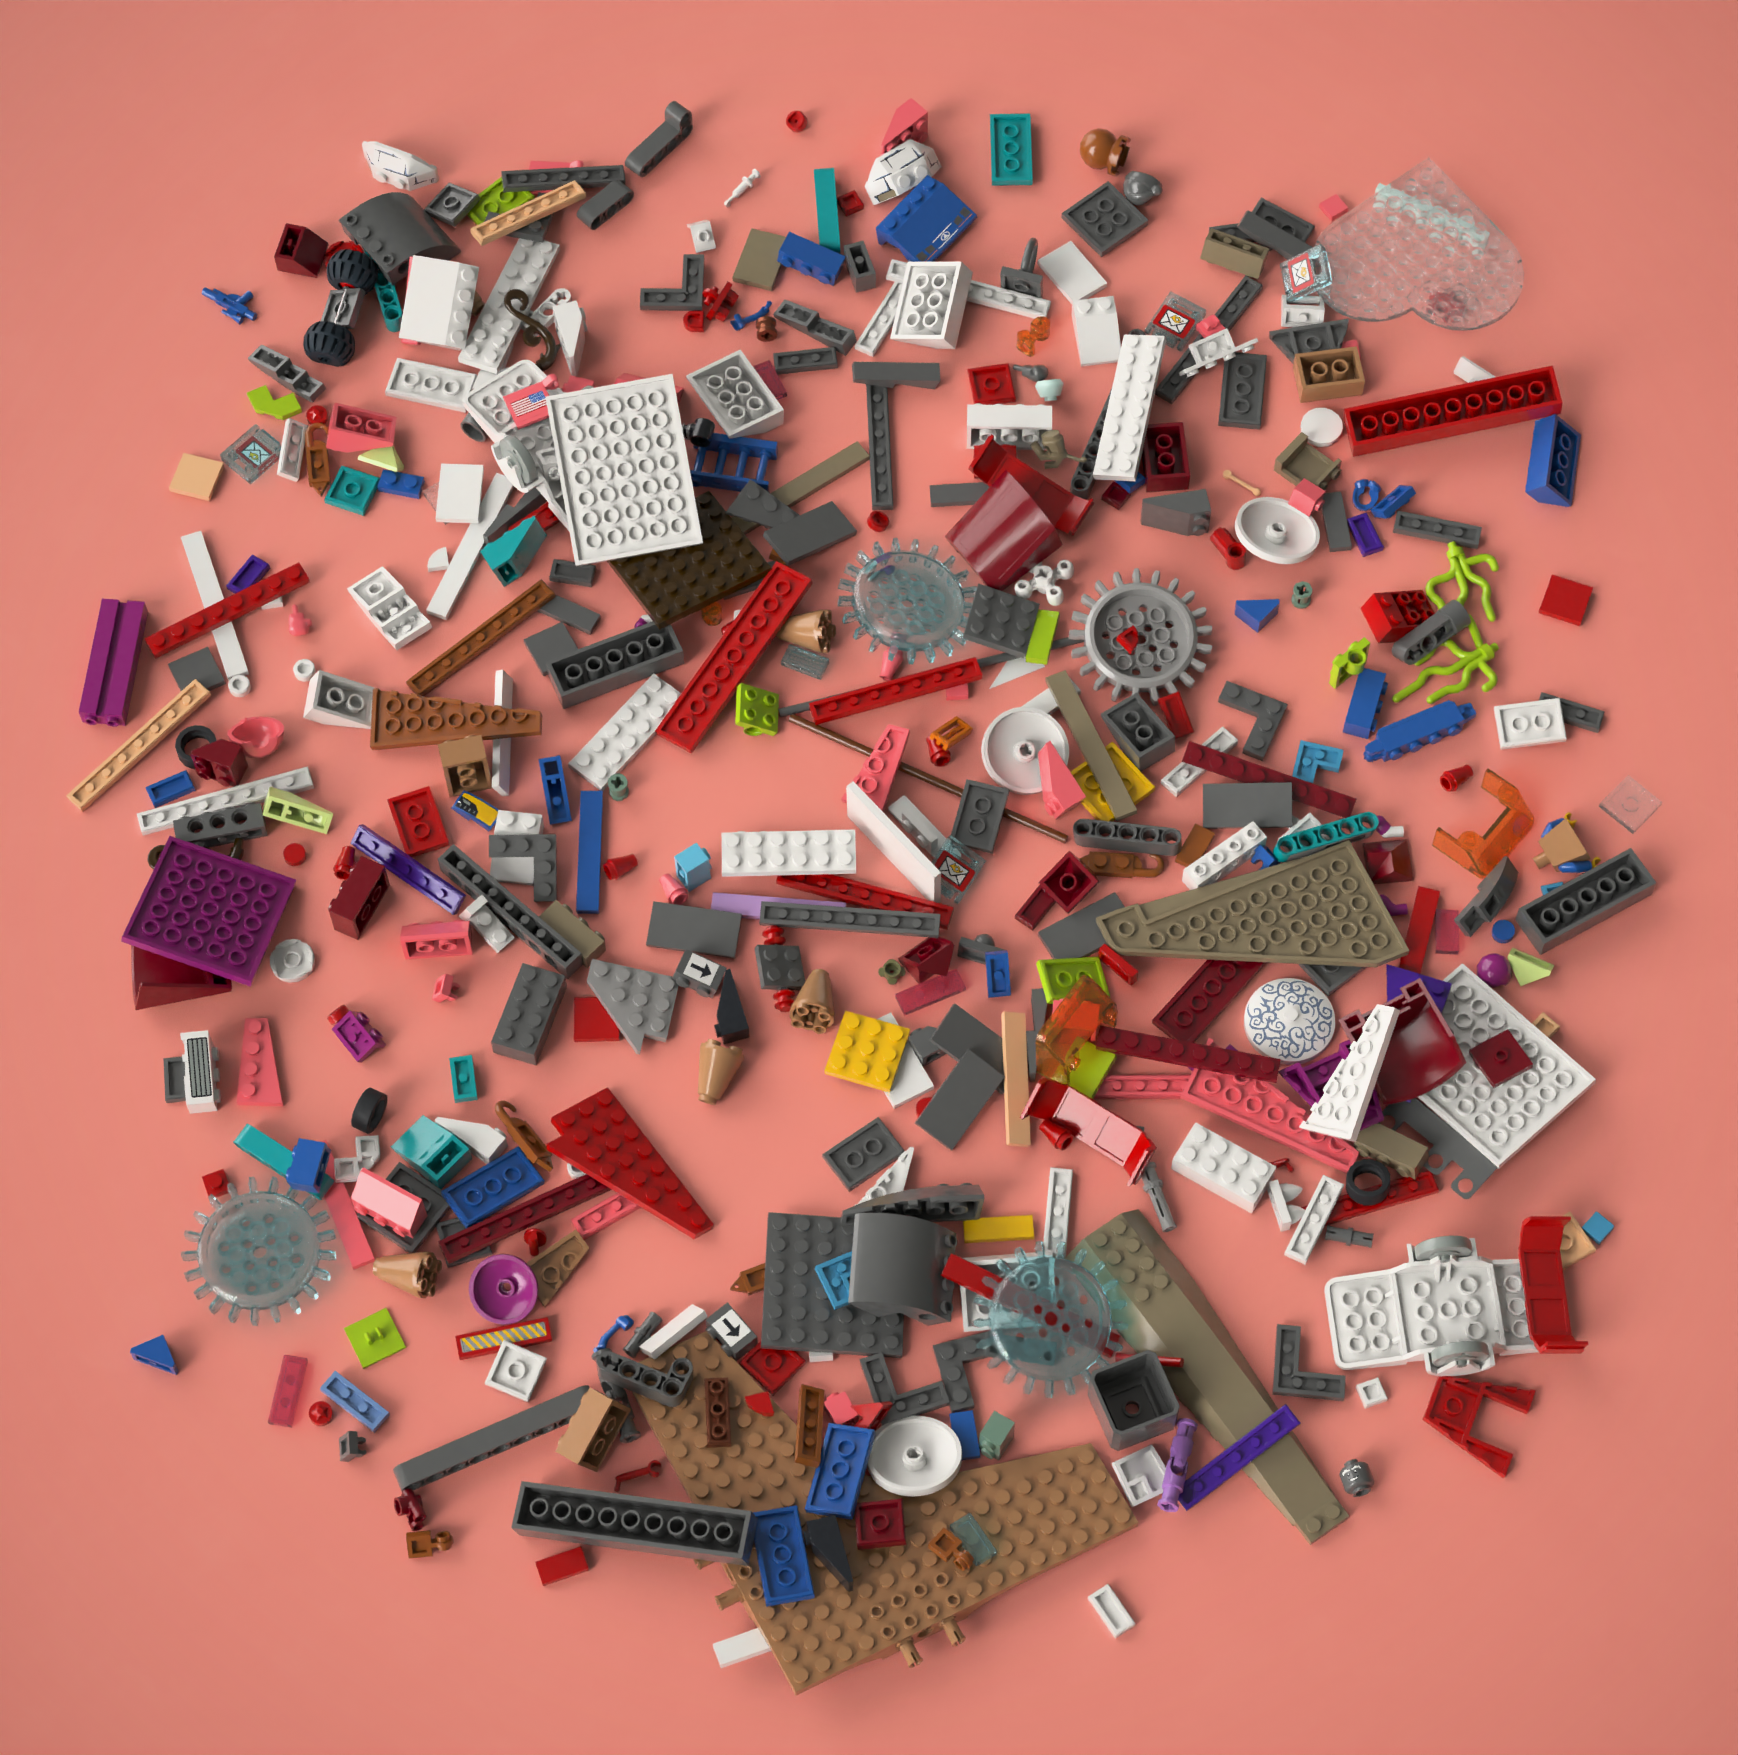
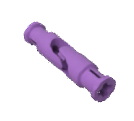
(1180, 1451)

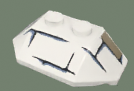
(398, 167)
(900, 170)

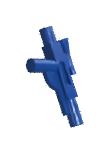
(233, 303)

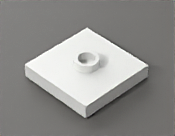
(515, 1371)

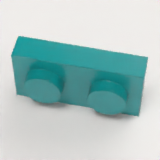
(463, 1078)

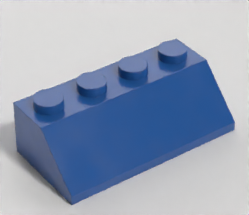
(1553, 461)

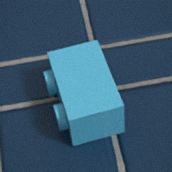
(693, 866)

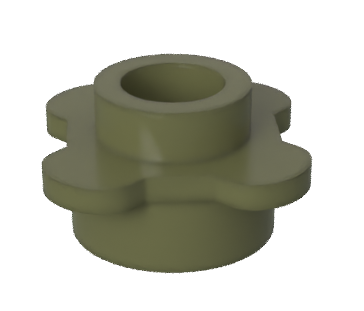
(892, 965)

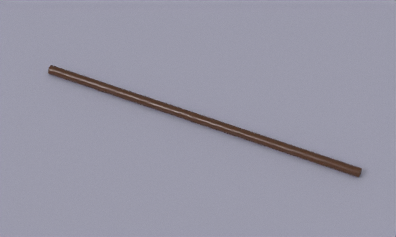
(923, 776)

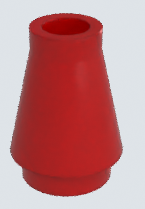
(937, 754)
(1454, 778)
(344, 863)
(617, 867)
(1056, 1134)

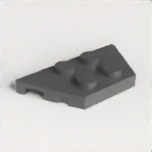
(1310, 338)

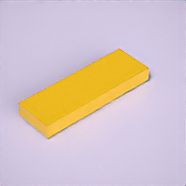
(999, 1229)

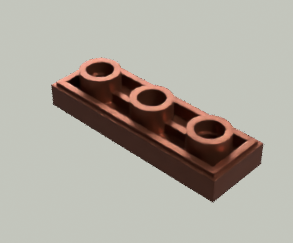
(717, 1423)

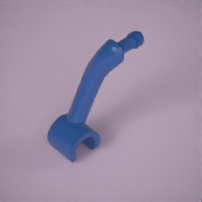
(739, 323)
(623, 1322)

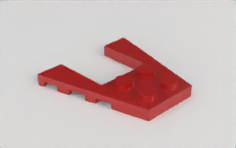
(1455, 1406)

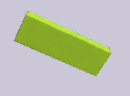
(1042, 636)

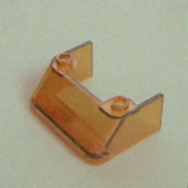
(1483, 853)
(1071, 1027)

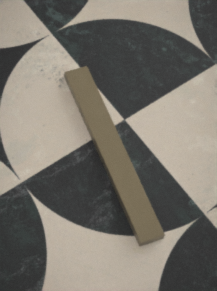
(814, 480)
(1091, 745)

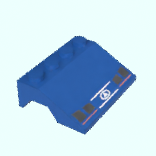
(925, 221)

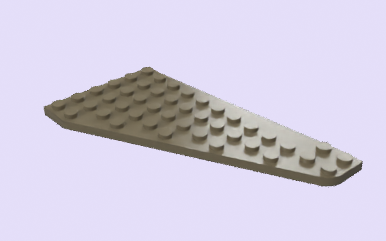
(1292, 913)

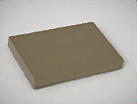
(759, 261)

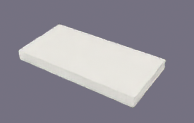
(430, 384)
(911, 1077)

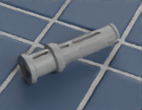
(1153, 1186)

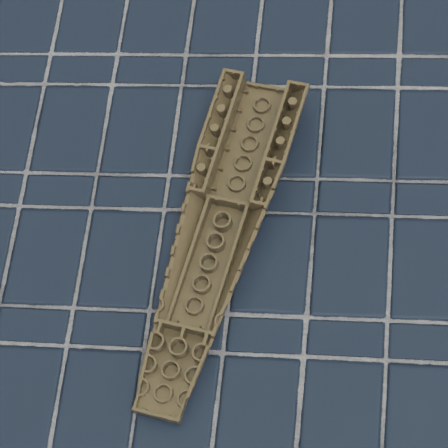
(1216, 1381)

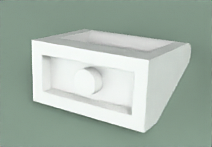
(1302, 314)

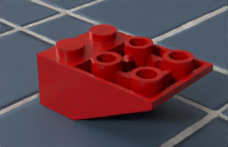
(1396, 613)

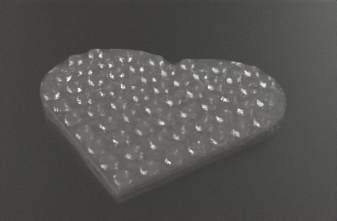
(1421, 251)

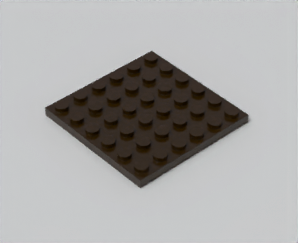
(692, 577)

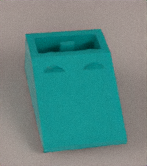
(514, 550)
(433, 1151)

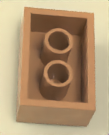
(1328, 374)
(465, 765)
(592, 1429)

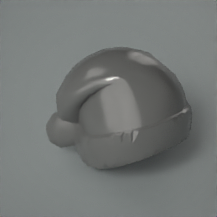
(1141, 187)

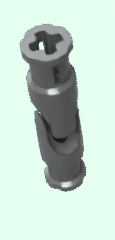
(628, 1429)

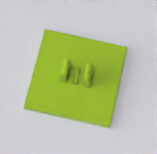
(374, 1338)

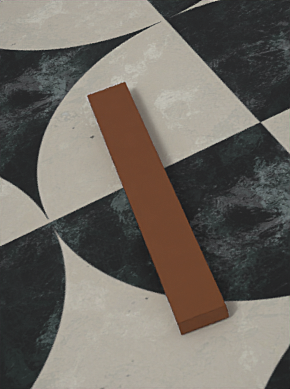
(480, 638)

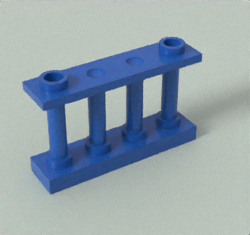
(740, 446)

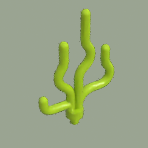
(1459, 568)
(1471, 660)

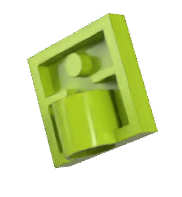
(1349, 663)
(756, 710)

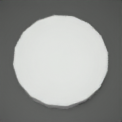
(1321, 427)
(292, 960)

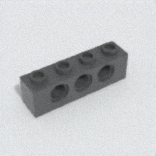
(211, 836)

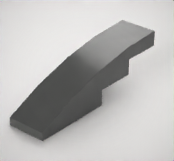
(287, 374)

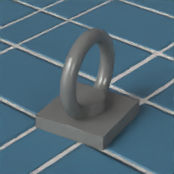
(1023, 279)

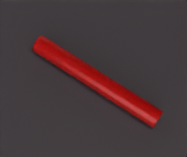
(1165, 1361)

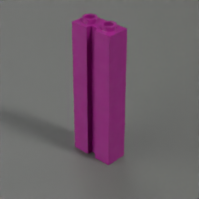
(113, 662)

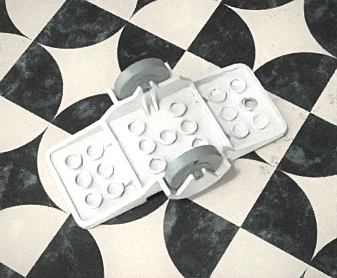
(516, 448)
(1434, 1309)

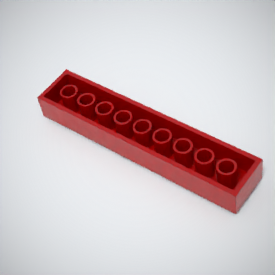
(1452, 411)

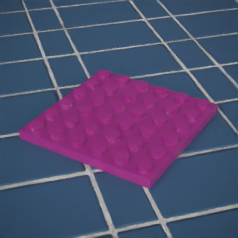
(209, 911)

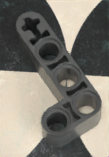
(662, 141)
(613, 1366)

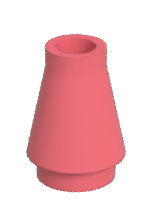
(890, 667)
(674, 890)

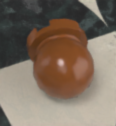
(1102, 150)

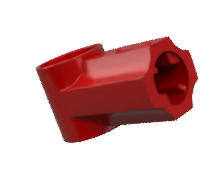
(1228, 548)

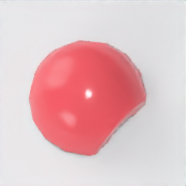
(257, 736)

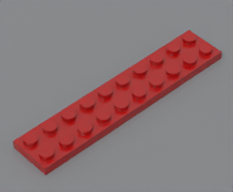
(733, 657)

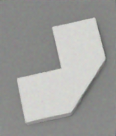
(367, 1156)

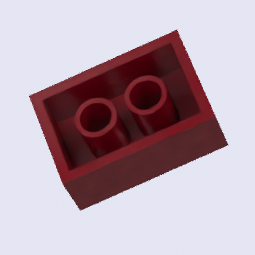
(1165, 458)
(359, 897)

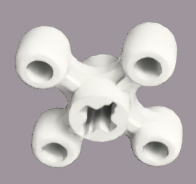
(1044, 582)

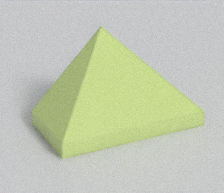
(384, 458)
(1527, 967)

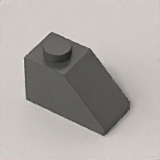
(923, 1048)

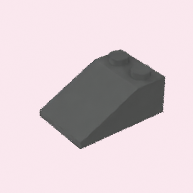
(1178, 513)
(1139, 732)

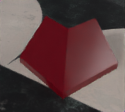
(1388, 861)
(1069, 881)
(928, 958)

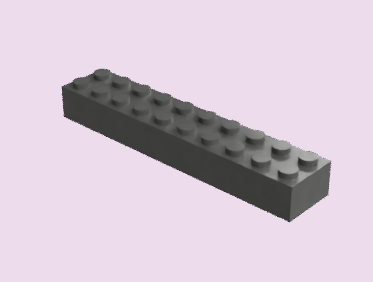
(635, 1523)

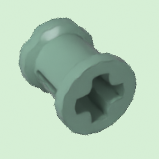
(1300, 594)
(616, 781)

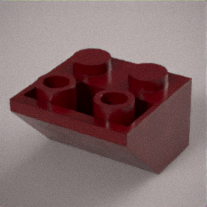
(300, 251)
(220, 762)

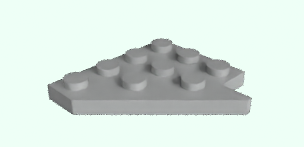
(635, 1000)

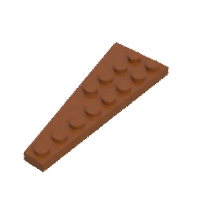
(417, 720)

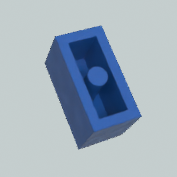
(308, 1165)

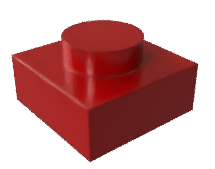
(216, 1183)

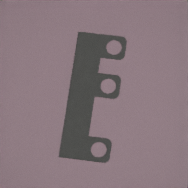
(1446, 1143)

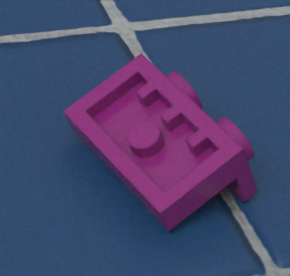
(358, 1035)

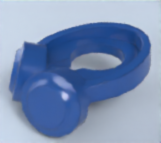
(1374, 491)

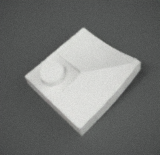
(1140, 1475)

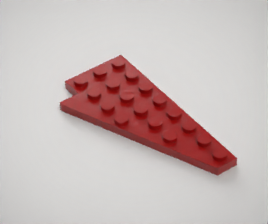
(613, 1150)

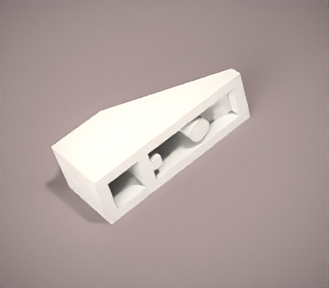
(480, 1138)

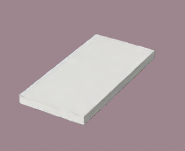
(893, 843)

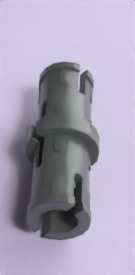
(1349, 1236)
(642, 1334)

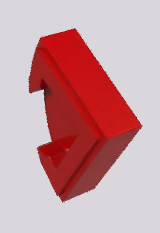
(1129, 639)
(760, 1403)

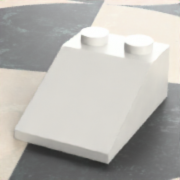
(570, 329)
(1096, 330)
(338, 701)
(515, 869)

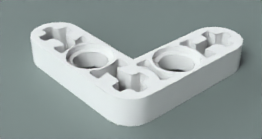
(551, 301)

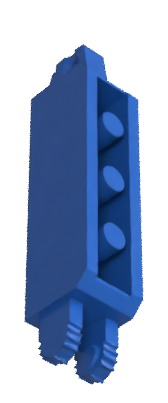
(1418, 731)

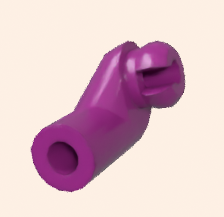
(1394, 910)

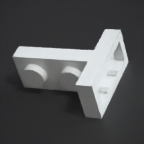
(487, 924)

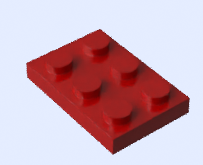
(418, 822)

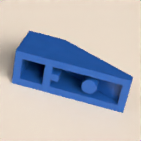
(555, 789)

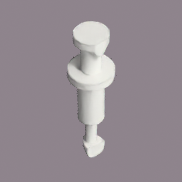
(747, 182)

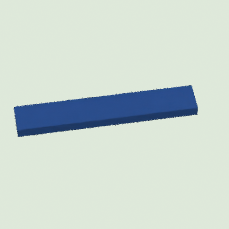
(589, 852)

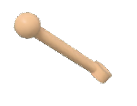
(1227, 475)

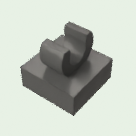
(349, 1446)

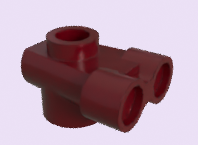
(412, 1506)

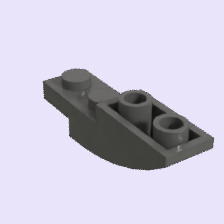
(1490, 899)

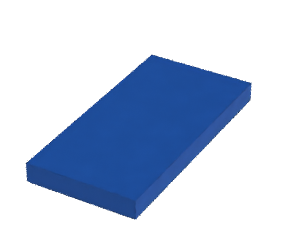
(492, 1187)
(840, 1471)
(782, 1556)

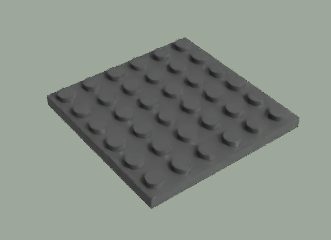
(795, 1302)

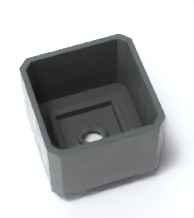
(1138, 1382)

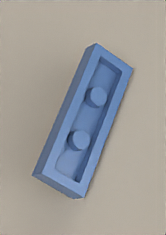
(354, 1401)

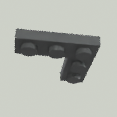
(535, 231)
(684, 299)
(1266, 709)
(542, 848)
(950, 1361)
(1290, 1381)
(905, 1404)

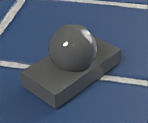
(975, 949)

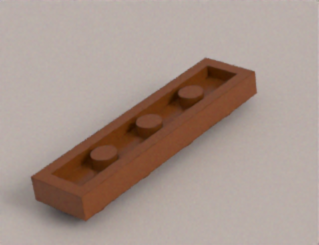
(809, 1426)

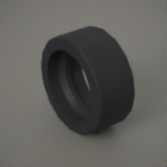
(187, 735)
(369, 1110)
(1368, 1197)

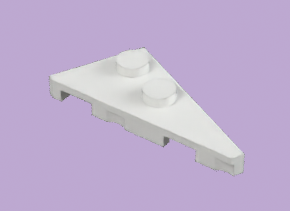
(893, 1179)

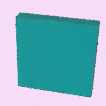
(352, 490)

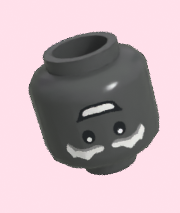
(1356, 1478)

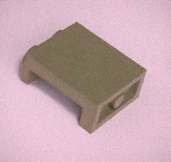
(1304, 461)

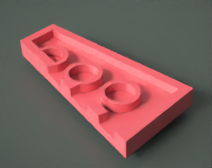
(882, 766)
(258, 1069)

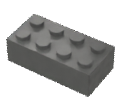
(529, 1014)

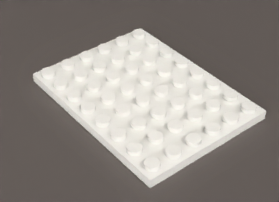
(624, 470)
(1515, 1112)

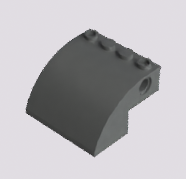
(395, 229)
(900, 1267)

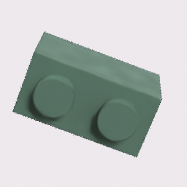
(996, 1436)

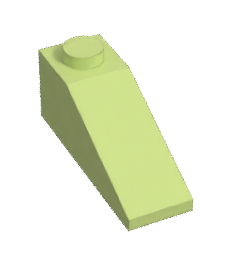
(296, 811)

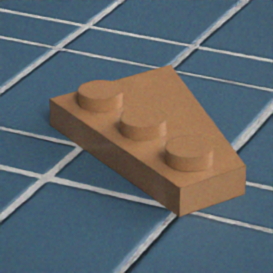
(556, 1264)

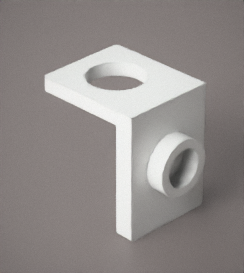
(702, 235)

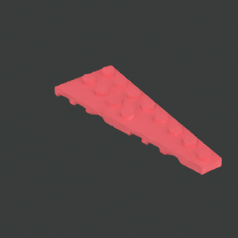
(1265, 1111)

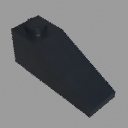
(730, 1015)
(828, 1547)

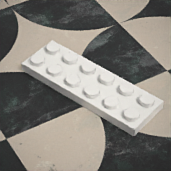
(625, 733)
(788, 853)

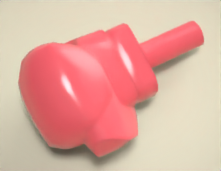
(297, 623)

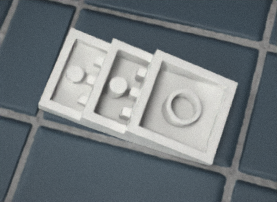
(389, 608)

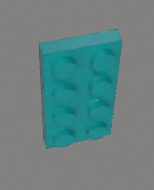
(1011, 149)

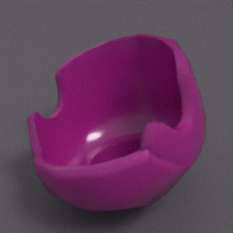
(1494, 970)

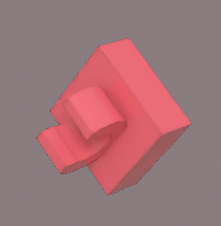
(1209, 326)
(443, 988)

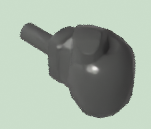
(1034, 373)

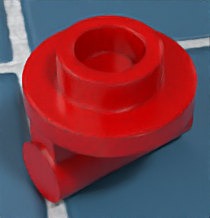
(535, 1238)

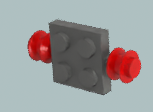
(779, 967)

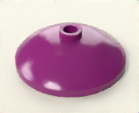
(492, 1298)

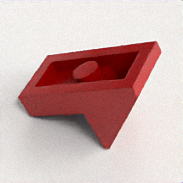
(872, 1414)

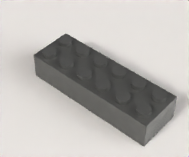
(614, 663)
(1585, 901)

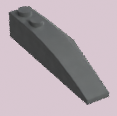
(927, 1203)

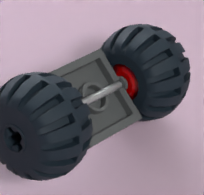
(353, 277)

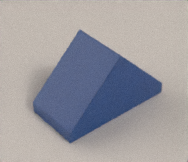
(1256, 612)
(156, 1354)

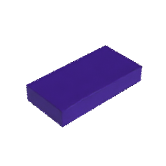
(1364, 534)
(249, 574)

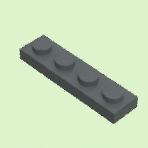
(1437, 529)

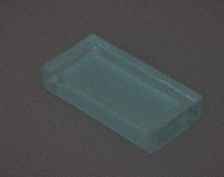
(973, 1539)

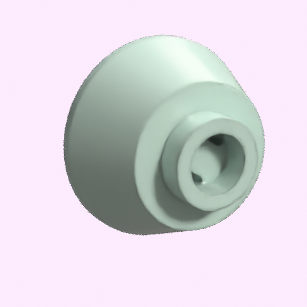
(1049, 389)

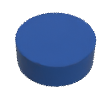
(1503, 931)

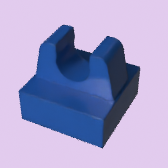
(1266, 855)

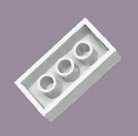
(1008, 424)
(1223, 1167)

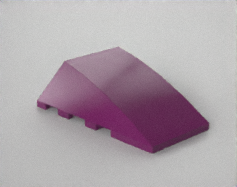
(1312, 1079)

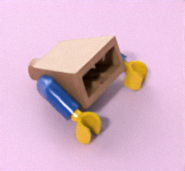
(1563, 848)

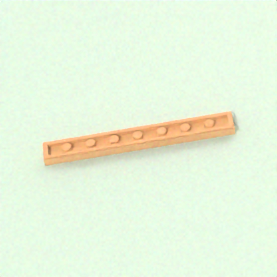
(138, 745)

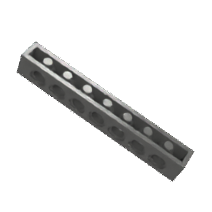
(511, 911)

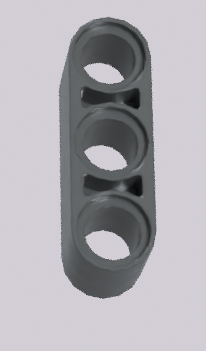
(605, 204)

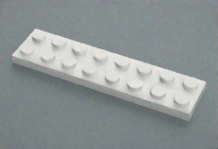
(496, 326)
(1129, 408)

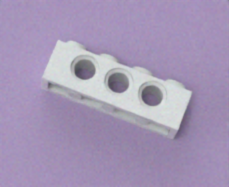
(1224, 857)

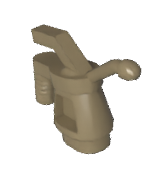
(1055, 447)

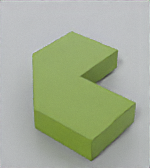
(280, 408)

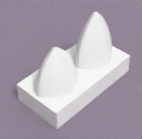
(1279, 1196)

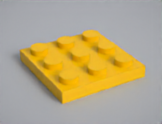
(1135, 782)
(867, 1051)

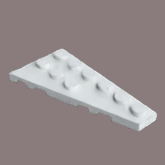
(1353, 1081)

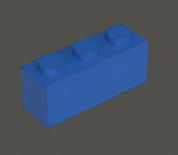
(811, 258)
(1365, 703)

